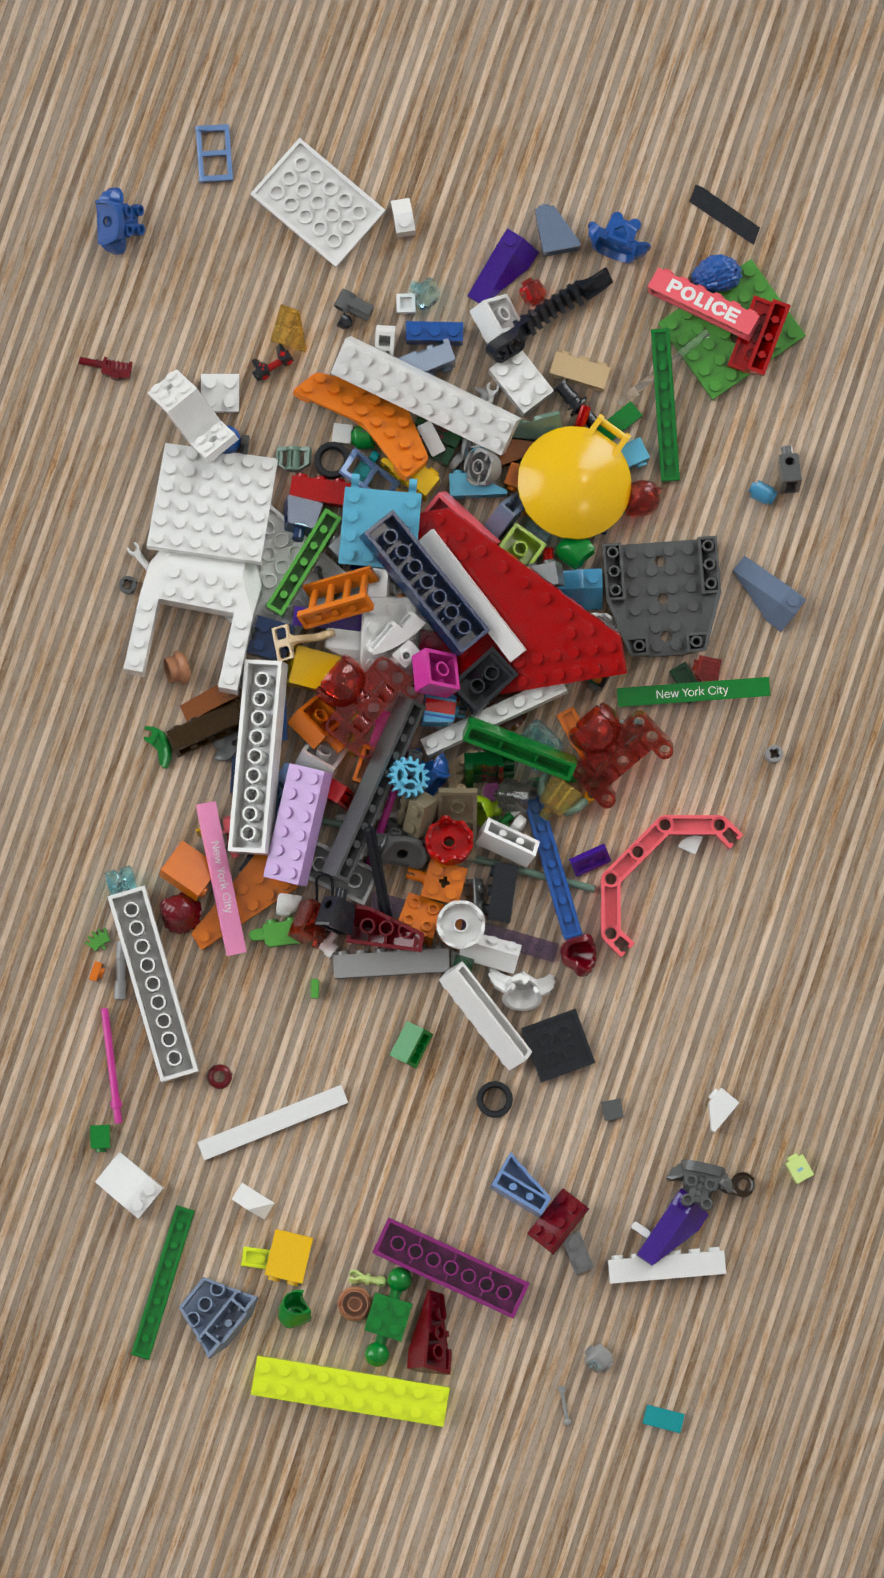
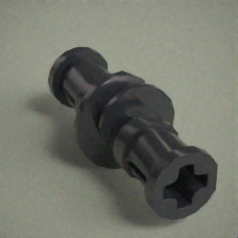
(574, 401)

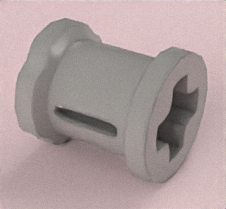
(779, 753)

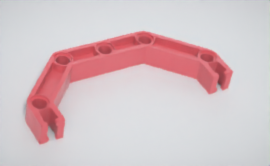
(679, 826)

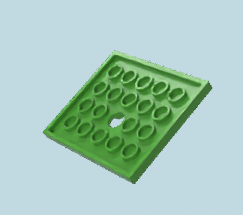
(710, 358)

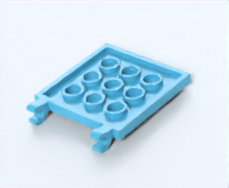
(365, 508)

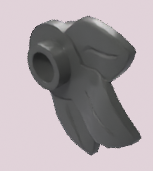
(225, 747)

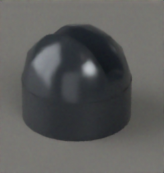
(345, 321)

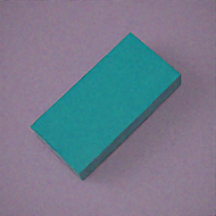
(663, 1418)

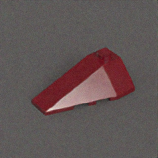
(429, 1344)

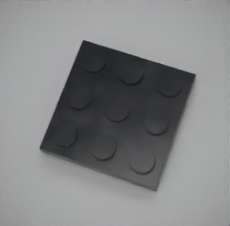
(558, 1045)

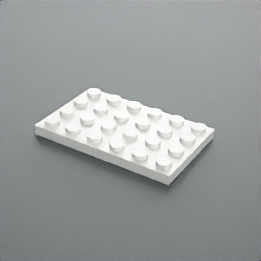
(317, 202)
(373, 624)

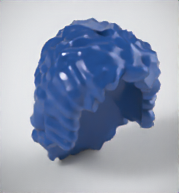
(717, 273)

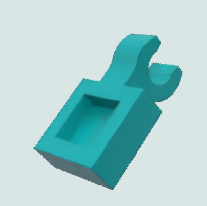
(363, 469)

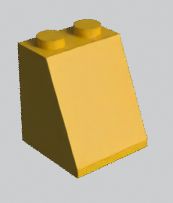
(309, 667)

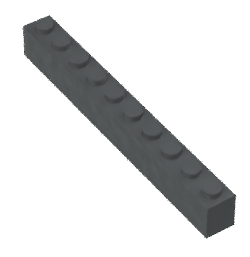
(373, 788)

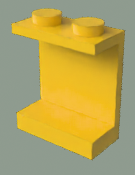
(288, 1257)

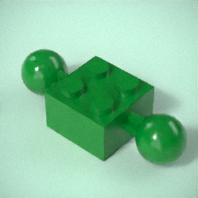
(388, 1316)

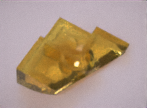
(289, 329)

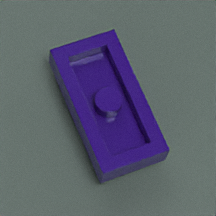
(590, 860)

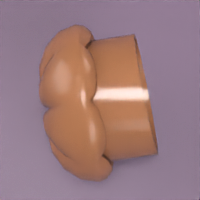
(177, 668)
(354, 1303)

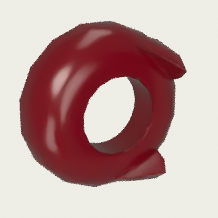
(228, 1076)

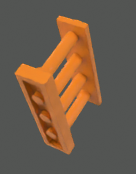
(340, 608)

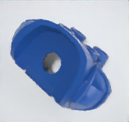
(121, 220)
(618, 239)
(437, 773)

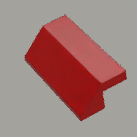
(755, 355)

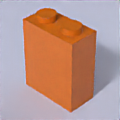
(187, 871)

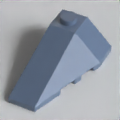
(771, 596)

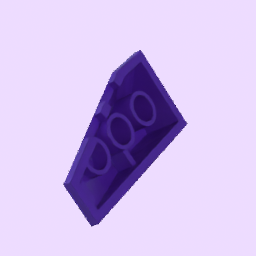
(507, 262)
(672, 1229)

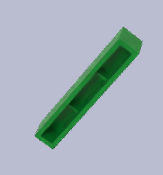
(519, 748)

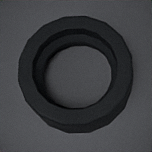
(321, 450)
(509, 1099)

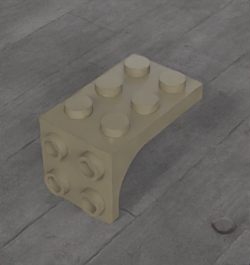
(460, 805)

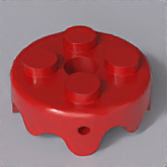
(450, 829)

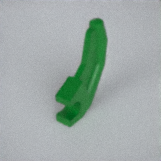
(161, 744)

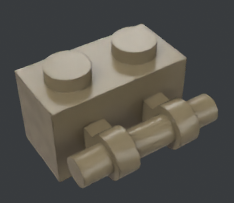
(417, 813)

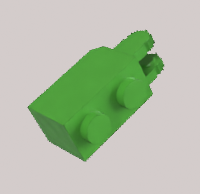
(274, 933)

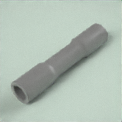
(120, 983)

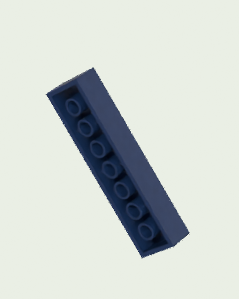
(424, 583)

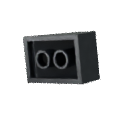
(484, 681)

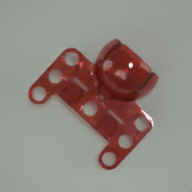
(348, 685)
(606, 739)

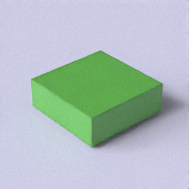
(314, 988)

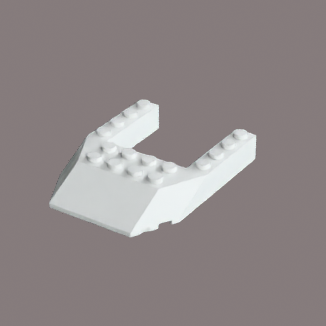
(202, 586)

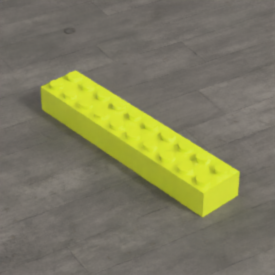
(350, 1390)

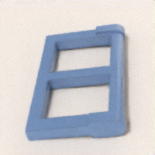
(213, 178)
(375, 468)

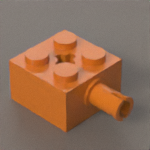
(310, 724)
(435, 873)

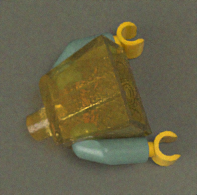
(560, 797)

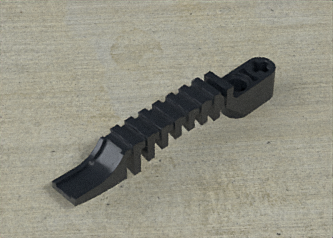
(502, 347)

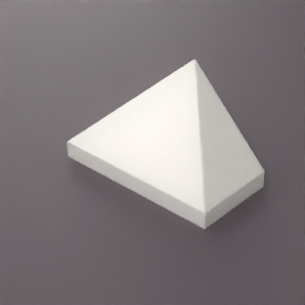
(253, 1201)

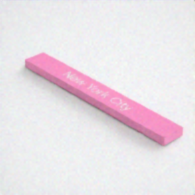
(221, 878)

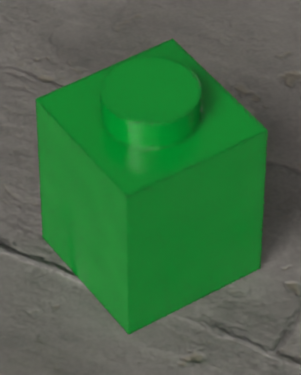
(100, 1137)

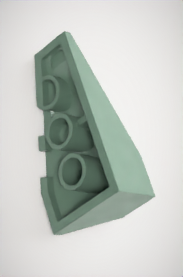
(540, 425)

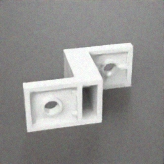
(192, 415)

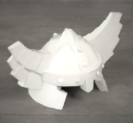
(521, 990)

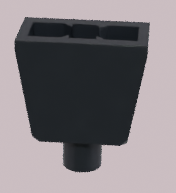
(336, 913)

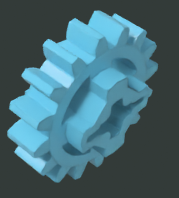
(402, 770)

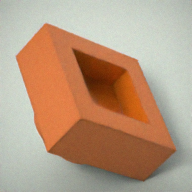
(97, 971)

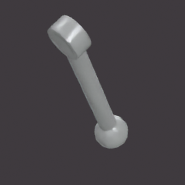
(567, 1422)

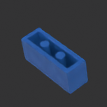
(434, 333)

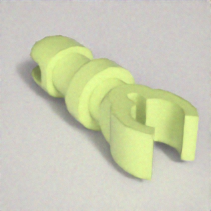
(360, 1277)

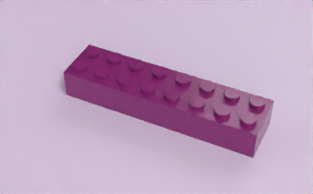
(451, 1267)

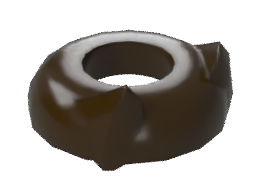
(743, 1193)

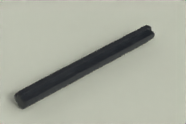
(377, 870)

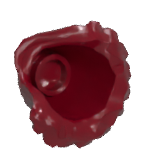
(180, 913)
(579, 954)

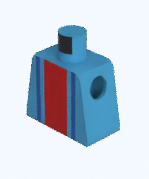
(441, 711)

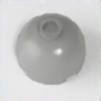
(482, 467)

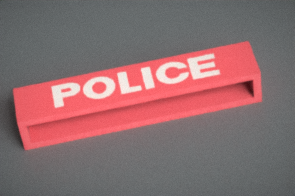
(704, 304)

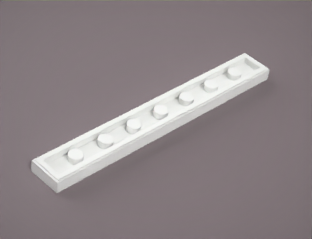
(499, 630)
(272, 1122)

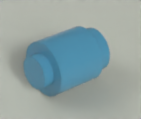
(762, 492)

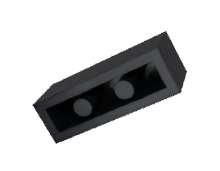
(501, 892)

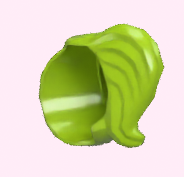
(486, 809)

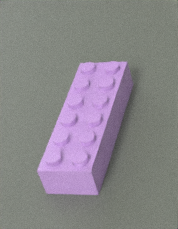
(298, 824)

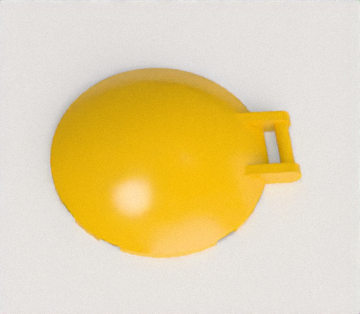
(575, 480)

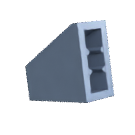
(554, 232)
(505, 515)

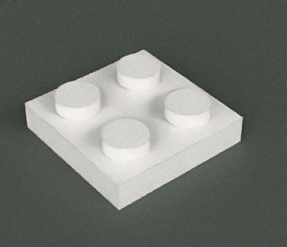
(221, 392)

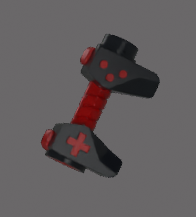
(263, 370)

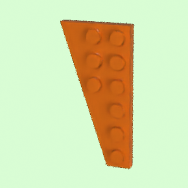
(252, 896)

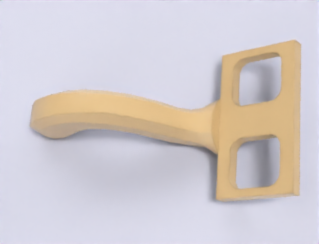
(292, 640)

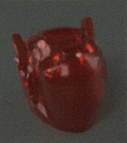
(643, 499)

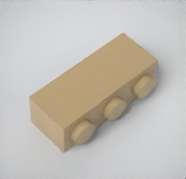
(580, 371)

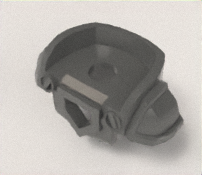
(397, 839)
(700, 1182)

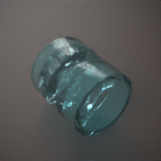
(120, 880)

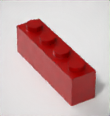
(319, 489)

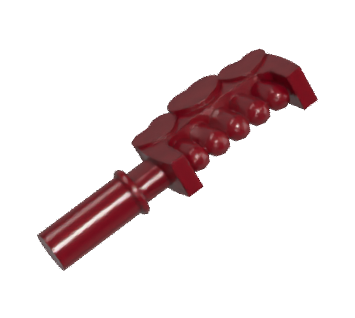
(115, 369)

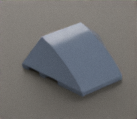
(217, 1313)

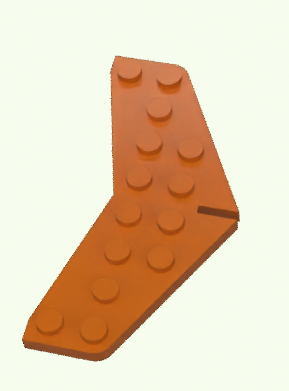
(385, 422)

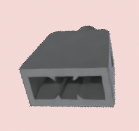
(789, 471)

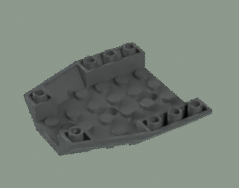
(688, 581)

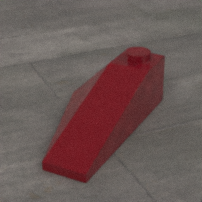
(383, 931)

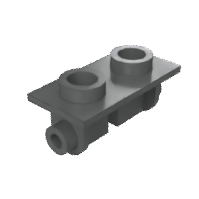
(475, 889)

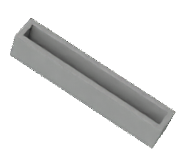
(390, 963)

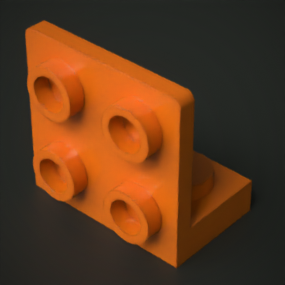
(422, 915)

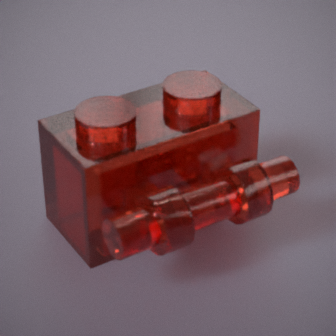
(303, 925)

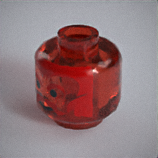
(532, 291)

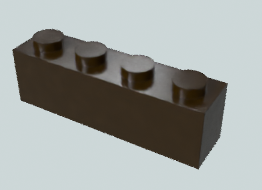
(205, 729)

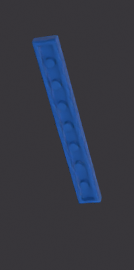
(553, 871)

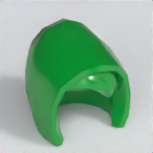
(574, 551)
(293, 1310)

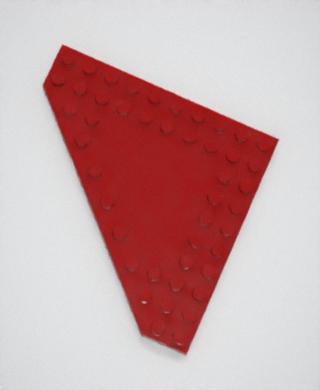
(559, 634)

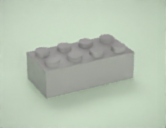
(360, 883)

